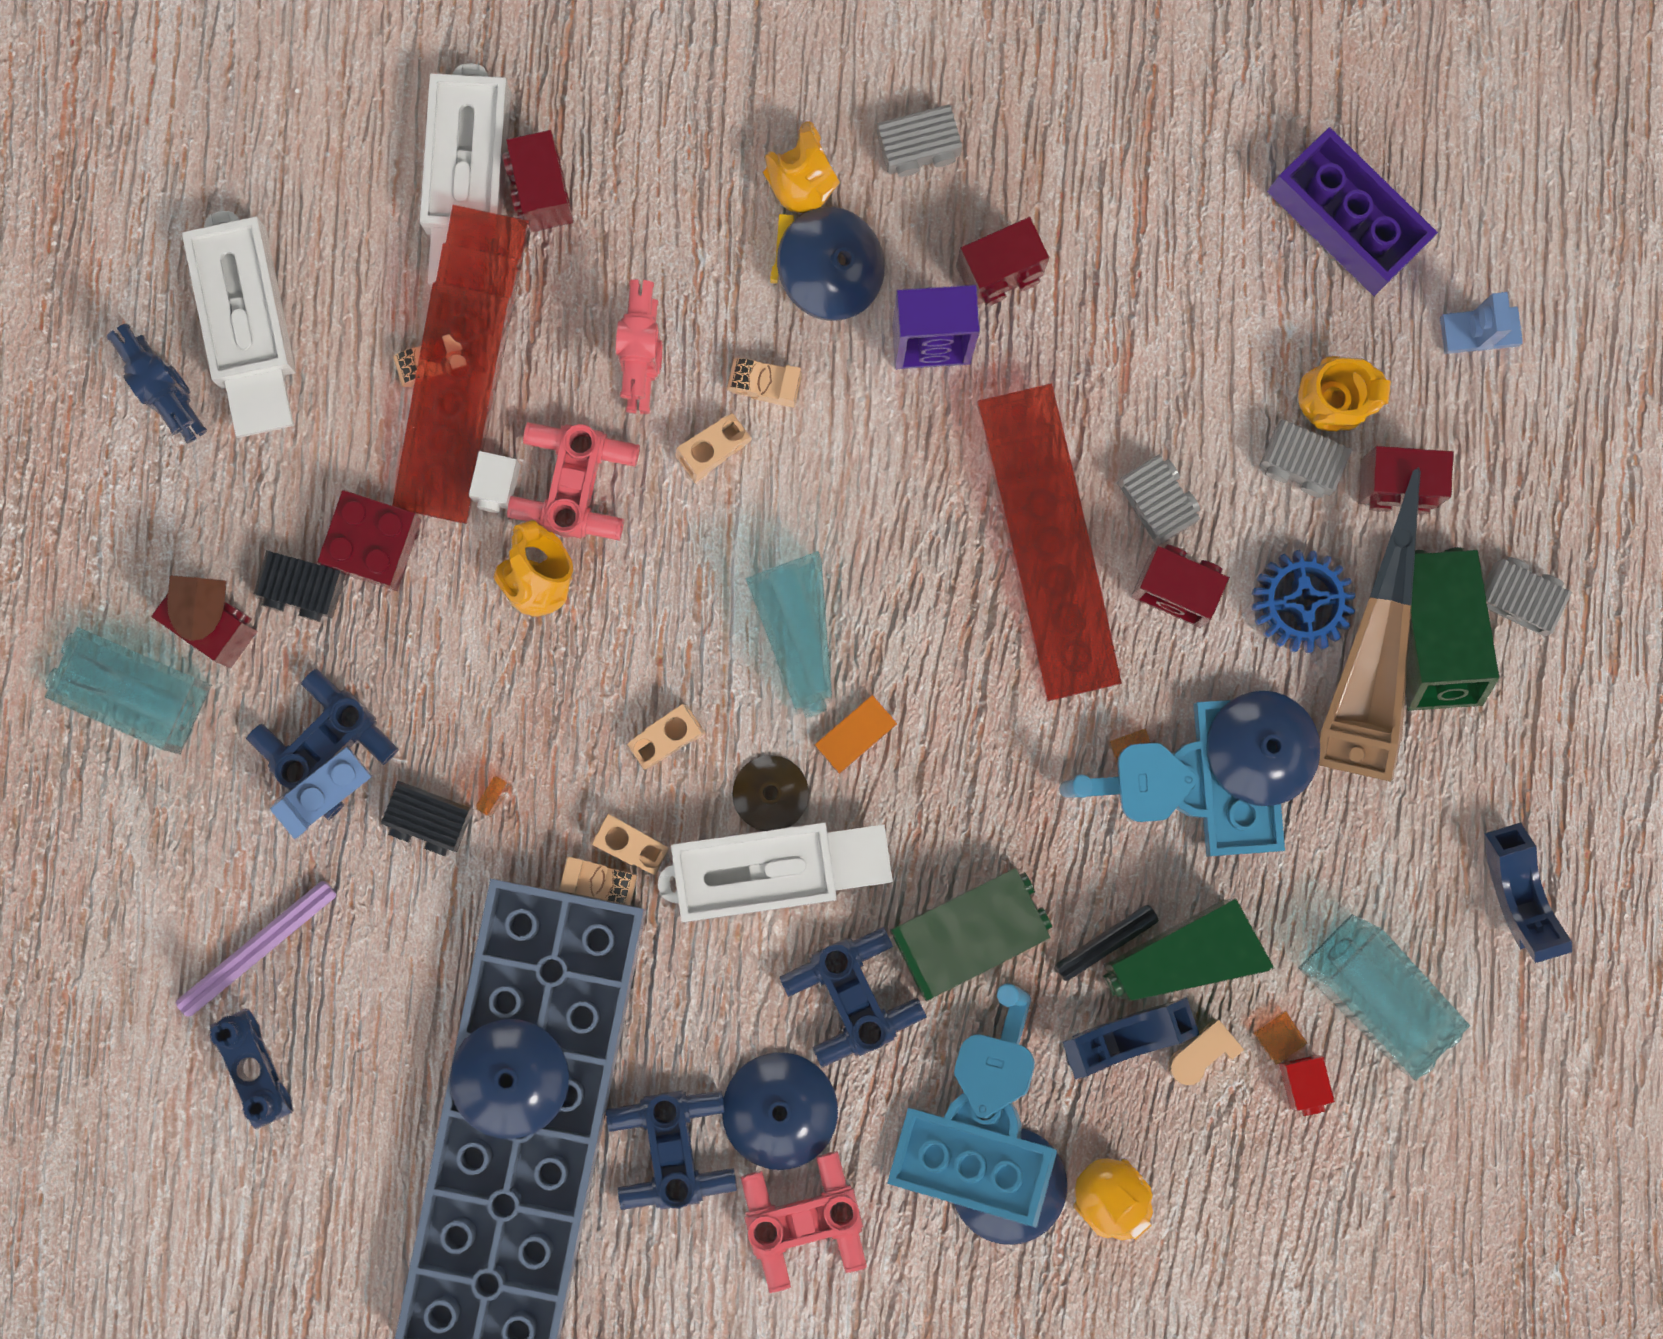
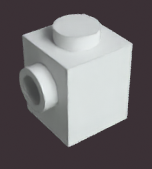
(494, 481)

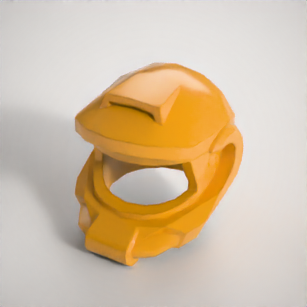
(803, 175)
(1337, 396)
(533, 586)
(1114, 1199)

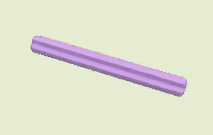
(255, 948)

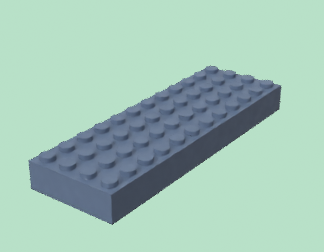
(510, 1213)

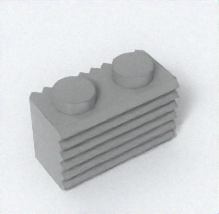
(919, 140)
(1305, 459)
(1159, 499)
(1524, 596)

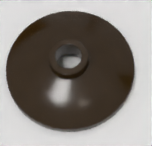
(776, 813)

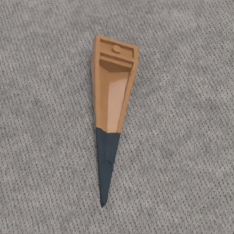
(1368, 706)

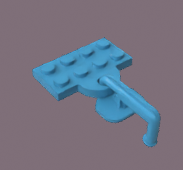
(1158, 782)
(973, 1158)

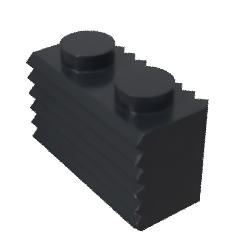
(299, 585)
(427, 818)

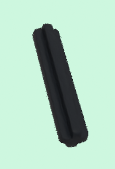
(1106, 942)

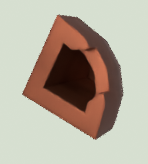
(195, 605)

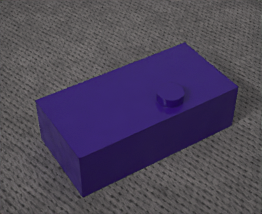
(1351, 211)
(935, 326)

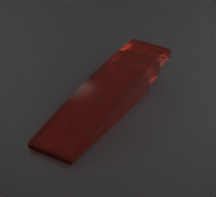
(455, 406)
(1049, 542)

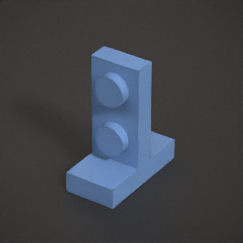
(1486, 328)
(320, 792)

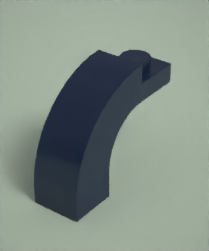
(1521, 894)
(1130, 1037)

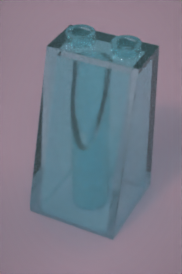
(794, 622)
(127, 690)
(1385, 996)

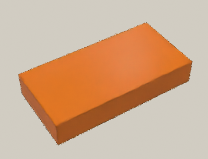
(855, 734)

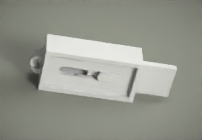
(463, 150)
(242, 319)
(773, 869)

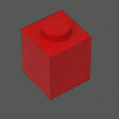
(1307, 1084)

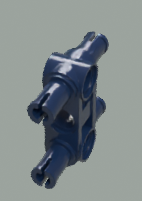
(156, 383)
(323, 737)
(853, 997)
(237, 1040)
(671, 1150)

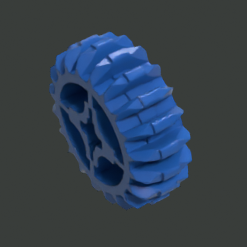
(1303, 586)

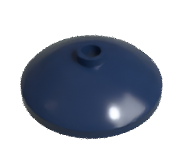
(811, 266)
(1240, 753)
(537, 1071)
(786, 1082)
(1010, 1232)

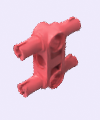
(639, 347)
(573, 480)
(803, 1222)

